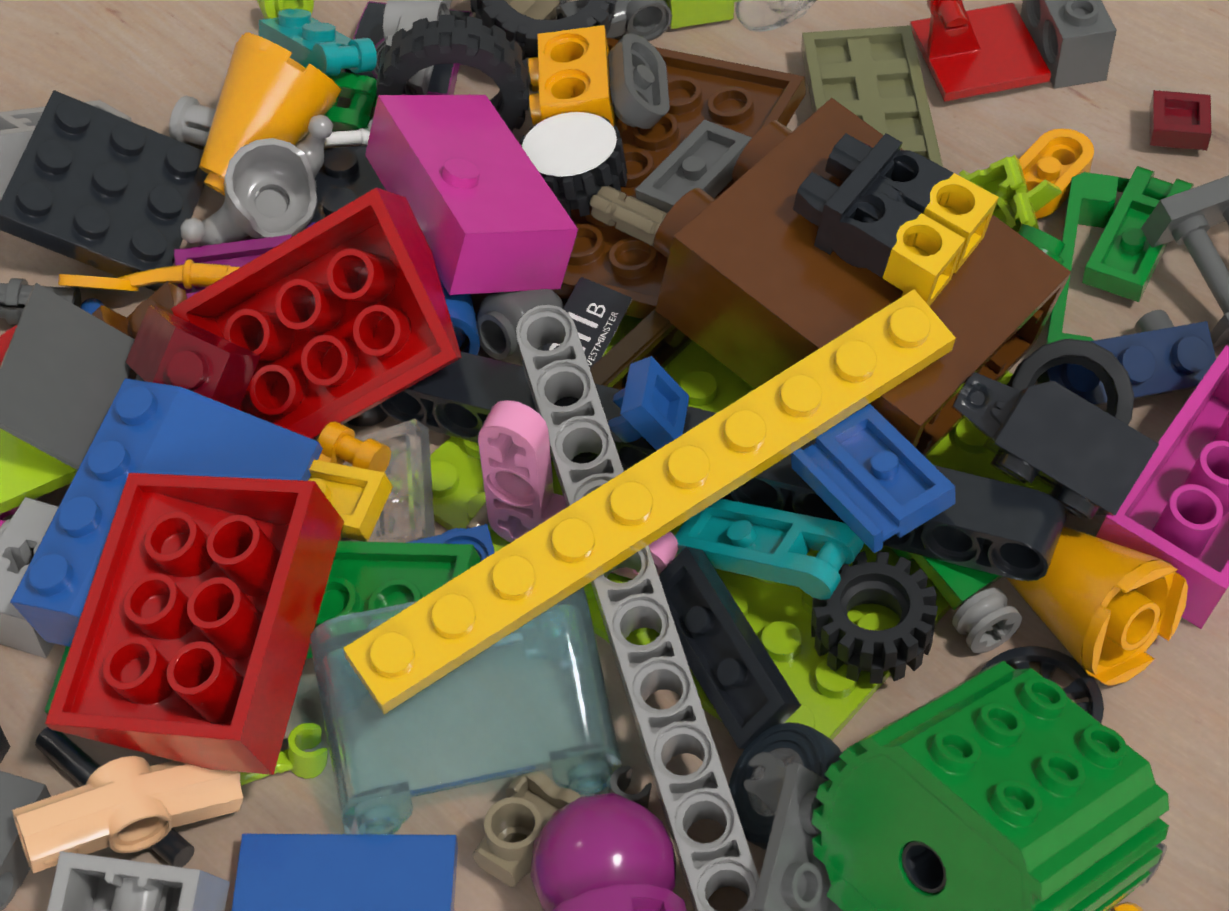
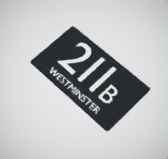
(596, 317)

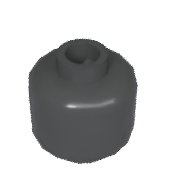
(499, 318)

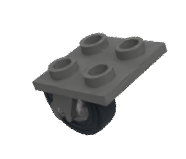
(775, 801)

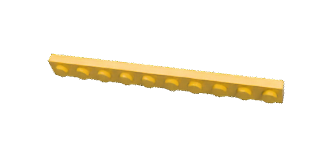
(646, 502)

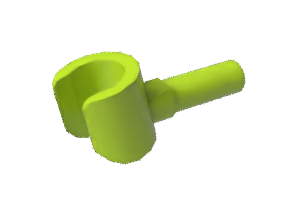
(294, 758)

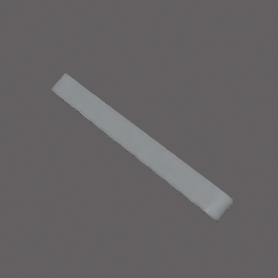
(634, 606)

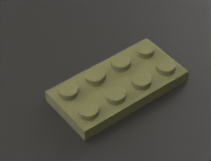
(876, 79)

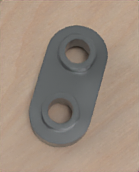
(638, 82)

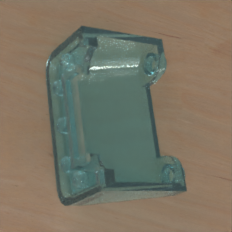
(502, 714)

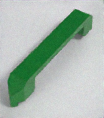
(1088, 204)

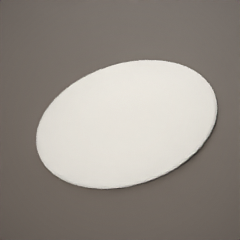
(570, 143)

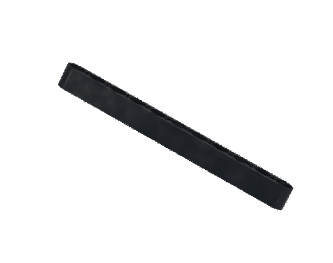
(987, 529)

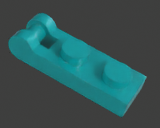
(318, 43)
(772, 545)

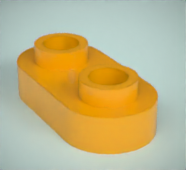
(1057, 158)

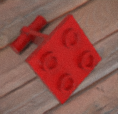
(978, 49)

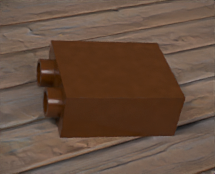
(765, 297)

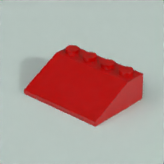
(335, 315)
(200, 619)

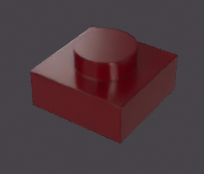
(1180, 120)

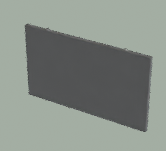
(60, 376)

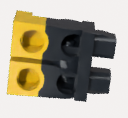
(895, 214)

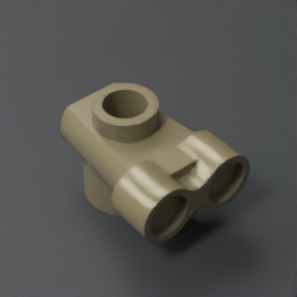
(515, 824)

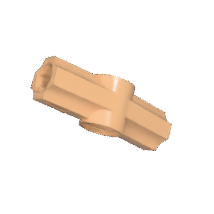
(124, 809)

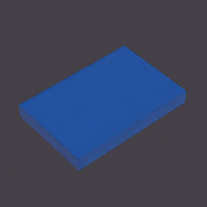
(346, 872)

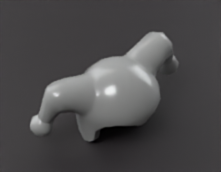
(266, 190)

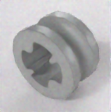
(987, 620)

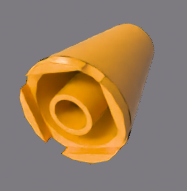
(263, 99)
(1106, 603)

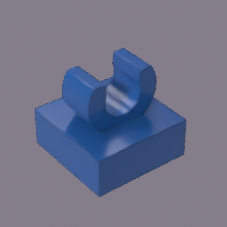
(650, 405)

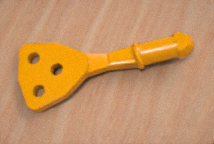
(189, 275)

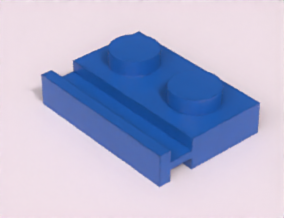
(873, 478)

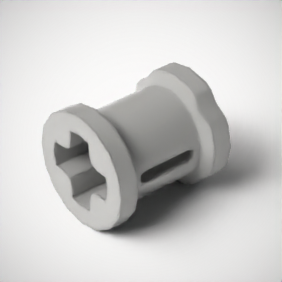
(189, 110)

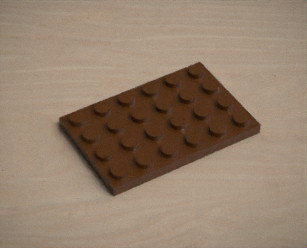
(698, 90)

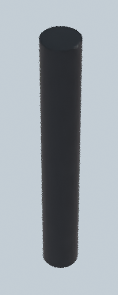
(80, 766)

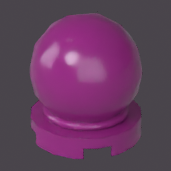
(605, 858)

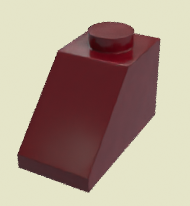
(190, 357)

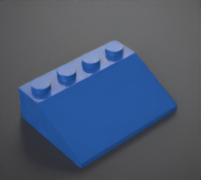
(149, 432)

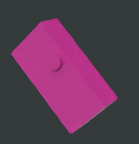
(471, 193)
(1183, 497)

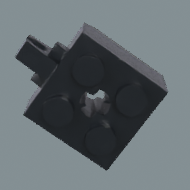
(1058, 440)

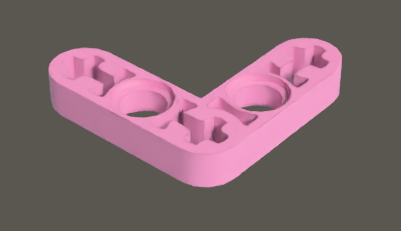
(517, 443)

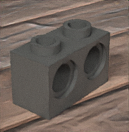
(1072, 38)

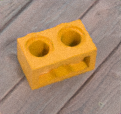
(571, 74)

